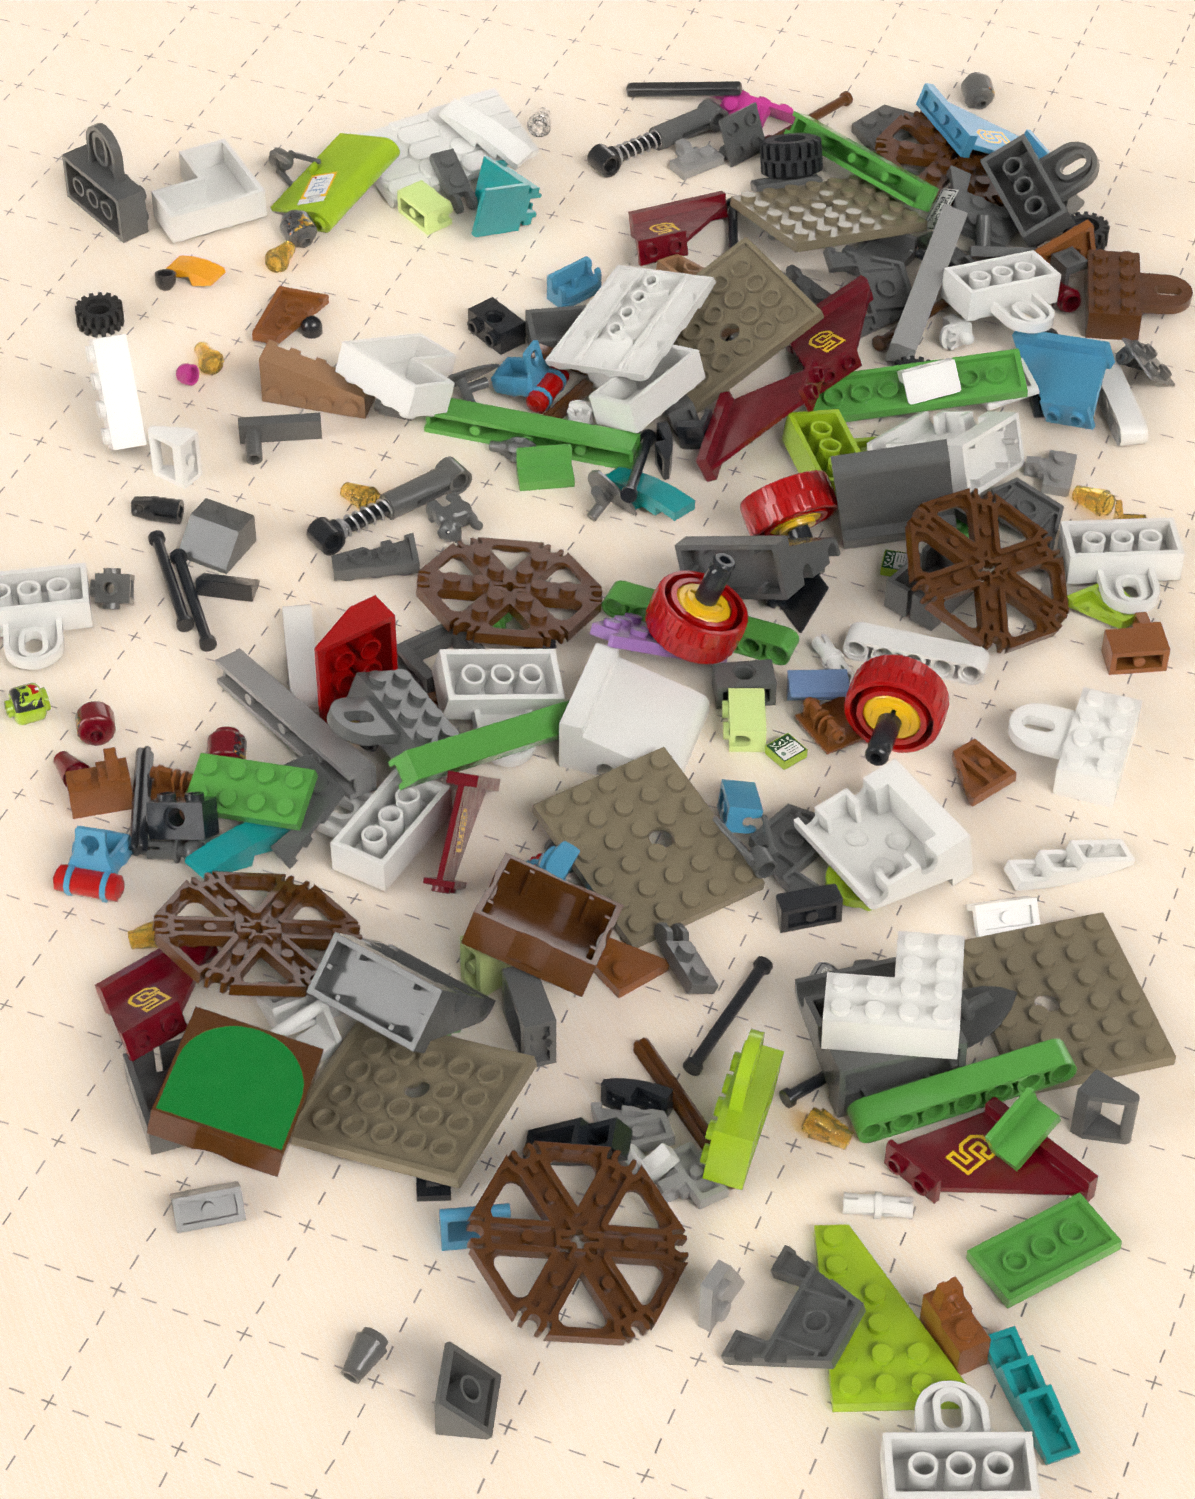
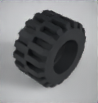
(791, 155)

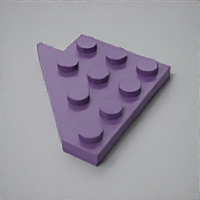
(630, 634)

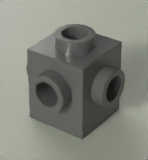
(123, 588)

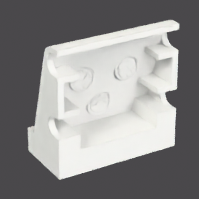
(977, 452)
(627, 713)
(889, 838)

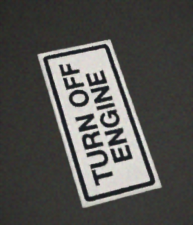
(946, 196)

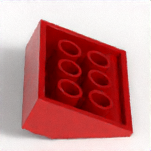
(356, 643)

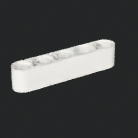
(1121, 408)
(300, 653)
(947, 658)

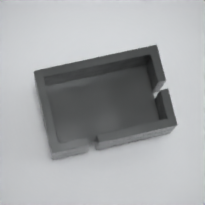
(550, 324)
(905, 601)
(145, 1085)

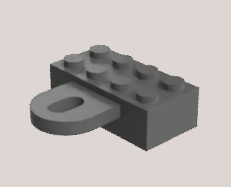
(101, 187)
(1037, 187)
(391, 713)

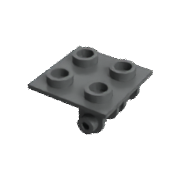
(741, 135)
(1143, 357)

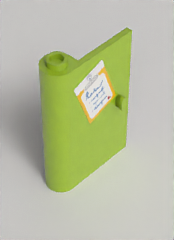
(342, 178)

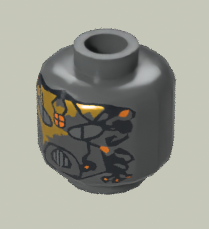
(977, 90)
(298, 228)

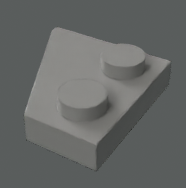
(648, 1126)
(717, 1293)

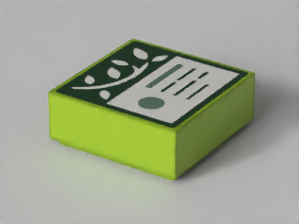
(892, 562)
(786, 751)

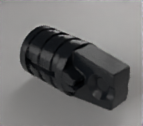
(158, 509)

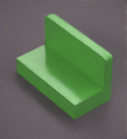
(544, 467)
(1021, 1129)

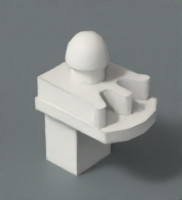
(955, 332)
(580, 411)
(656, 1163)

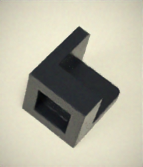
(692, 432)

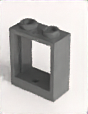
(426, 644)
(529, 1015)

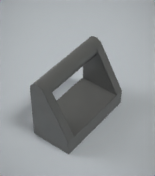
(1087, 1120)

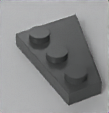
(378, 562)

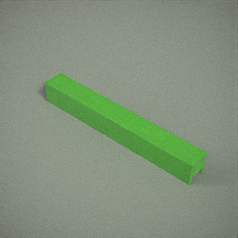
(867, 164)
(487, 422)
(478, 746)

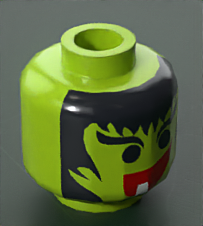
(27, 703)

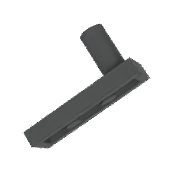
(983, 241)
(276, 428)

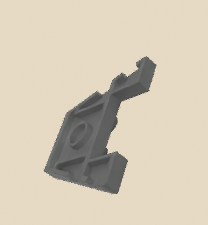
(874, 123)
(1003, 226)
(886, 280)
(1031, 503)
(323, 801)
(792, 846)
(812, 1328)

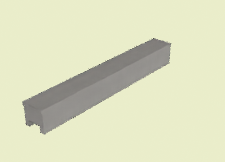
(926, 284)
(295, 723)

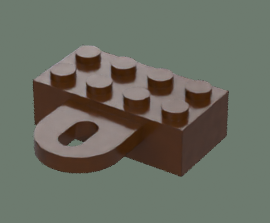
(1120, 294)

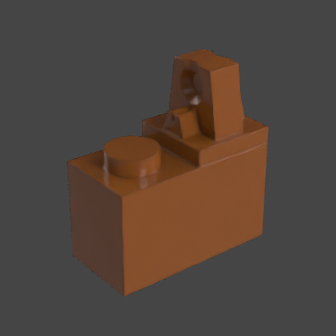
(1136, 648)
(101, 787)
(954, 1327)

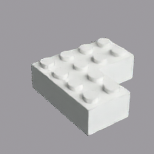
(215, 193)
(401, 372)
(635, 404)
(903, 1013)

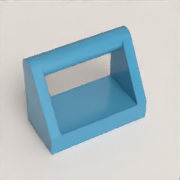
(454, 1223)

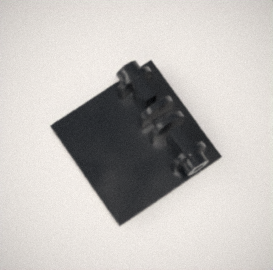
(803, 603)

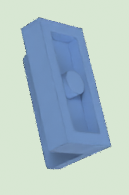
(817, 684)

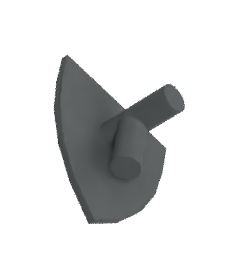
(463, 377)
(604, 492)
(984, 1011)

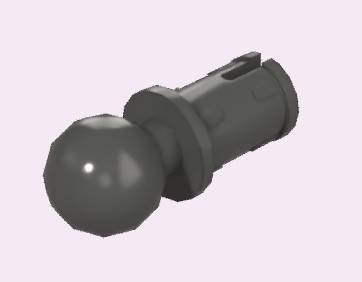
(172, 849)

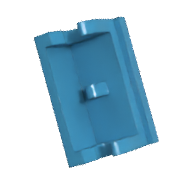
(573, 283)
(736, 802)

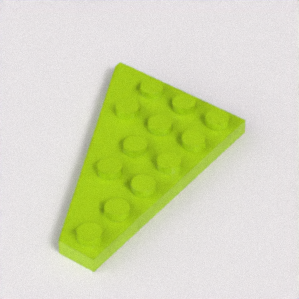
(891, 1350)

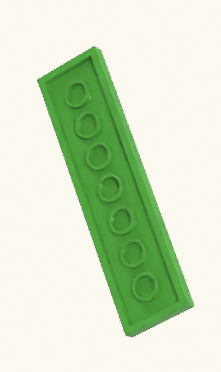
(880, 394)

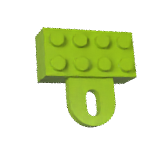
(816, 437)
(741, 1112)

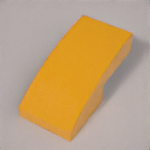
(198, 270)

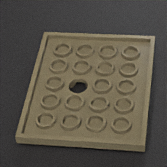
(854, 214)
(758, 301)
(612, 826)
(1101, 1003)
(366, 1117)

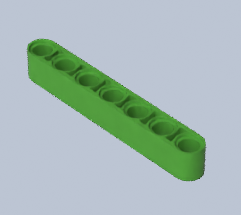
(760, 640)
(960, 1090)

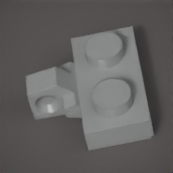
(694, 160)
(1055, 471)
(687, 1180)

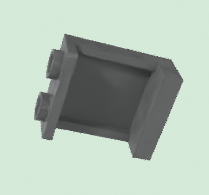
(896, 248)

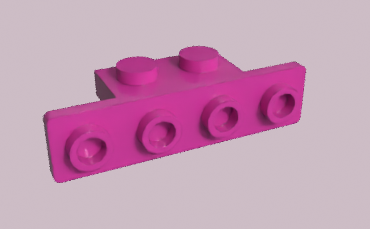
(764, 105)

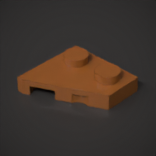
(980, 771)
(627, 967)

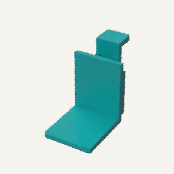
(502, 199)

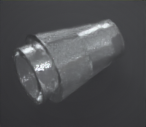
(540, 123)

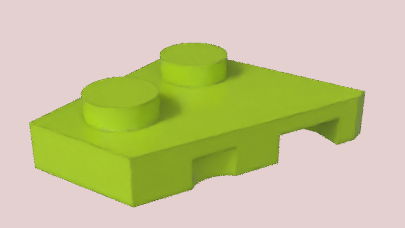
(1091, 603)

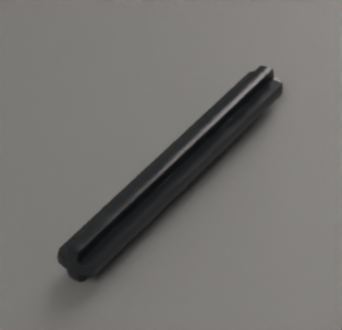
(683, 89)
(141, 794)

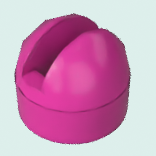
(187, 374)

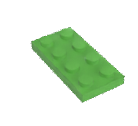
(255, 790)
(1043, 1250)

